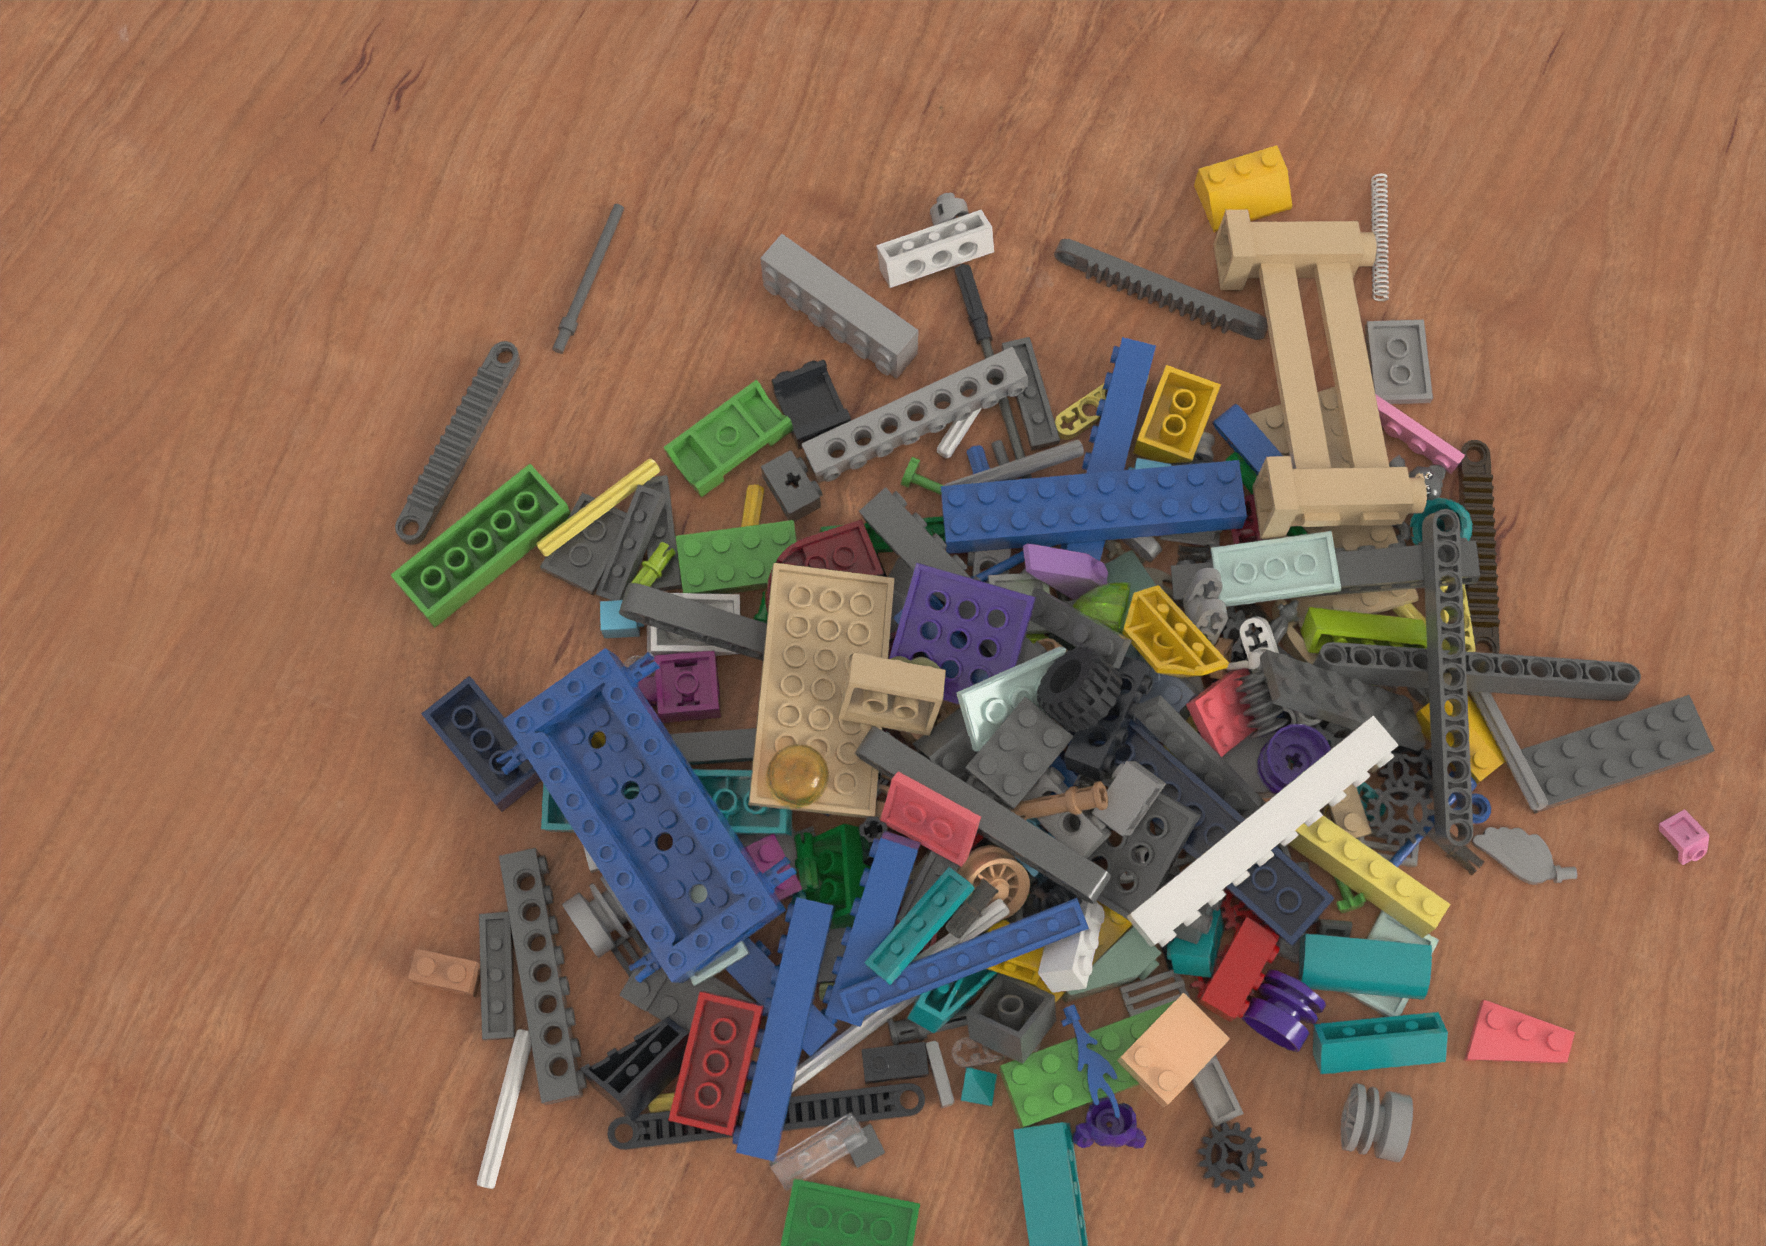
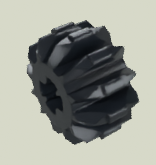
(1048, 894)

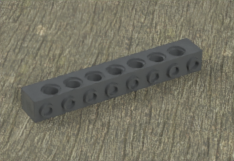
(514, 870)

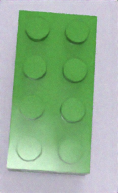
(732, 558)

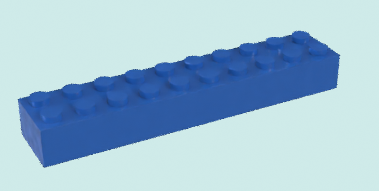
(1093, 507)

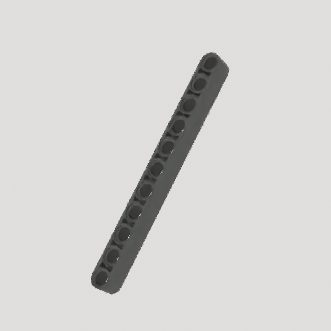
(1484, 671)
(1439, 691)

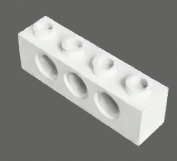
(935, 248)

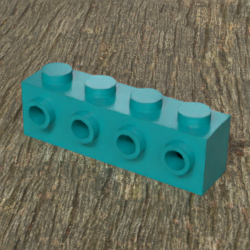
(1381, 1044)

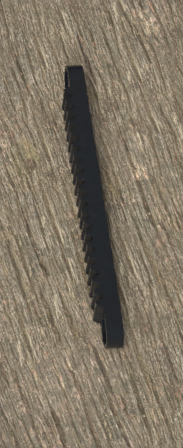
(802, 1113)

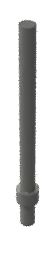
(568, 324)

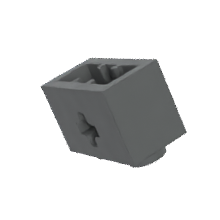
(793, 502)

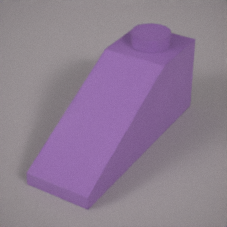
(1065, 570)

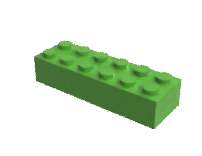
(481, 545)
(1049, 1078)

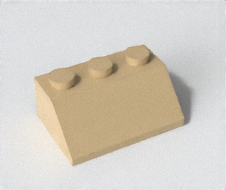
(892, 694)

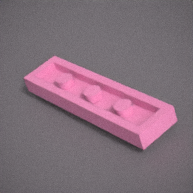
(1417, 437)

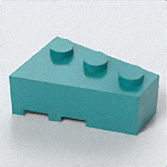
(939, 1005)

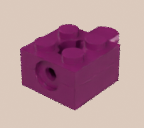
(684, 687)

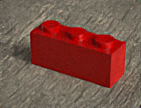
(1239, 970)

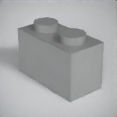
(1129, 797)

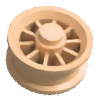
(1000, 871)

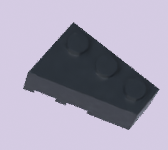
(641, 1069)

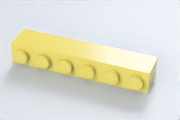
(1371, 875)

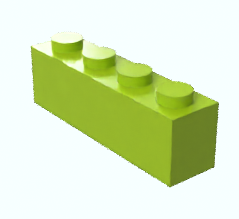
(1340, 626)

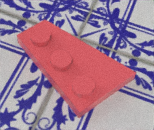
(1513, 1036)

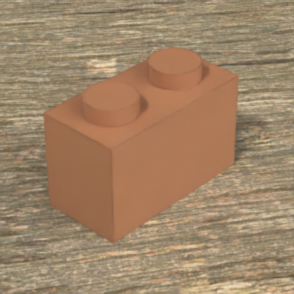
(445, 972)

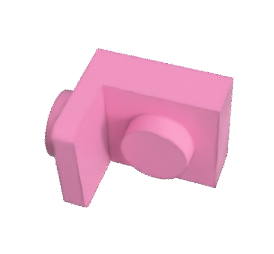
(1685, 836)

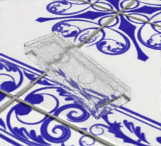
(819, 1151)

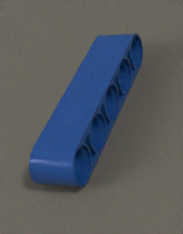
(1245, 437)

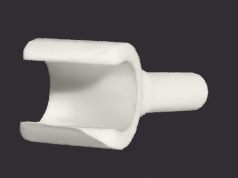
(1252, 663)

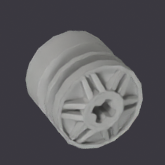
(598, 918)
(1383, 1124)

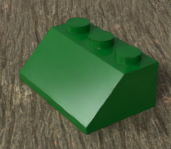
(839, 872)

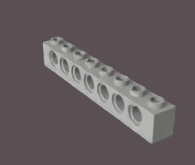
(923, 401)

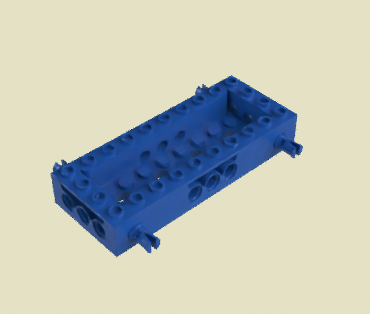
(624, 833)

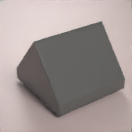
(1333, 928)

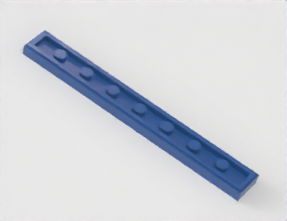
(965, 959)

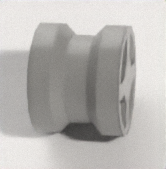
(1204, 447)

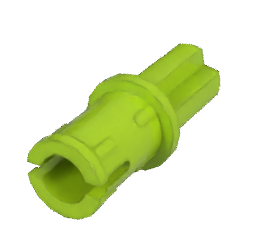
(654, 566)

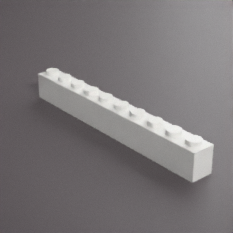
(1262, 831)

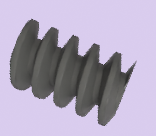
(1260, 705)

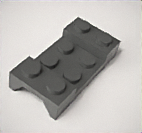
(671, 999)

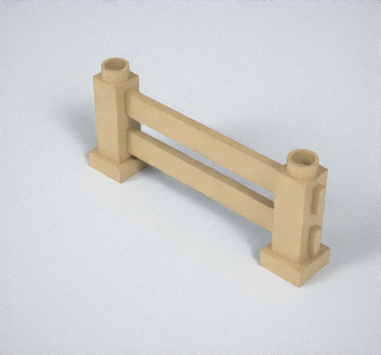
(1303, 485)

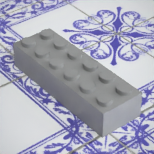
(839, 307)

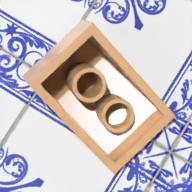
(1173, 1050)

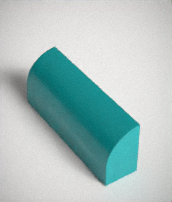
(1365, 966)
(1050, 1185)

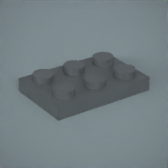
(585, 555)
(1018, 753)

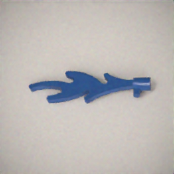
(1096, 1063)

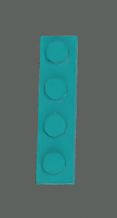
(919, 925)

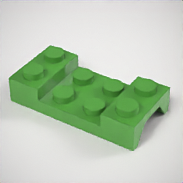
(727, 438)

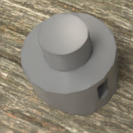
(948, 208)

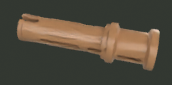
(1071, 801)

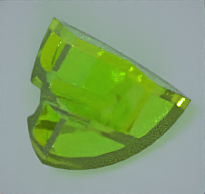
(1105, 603)

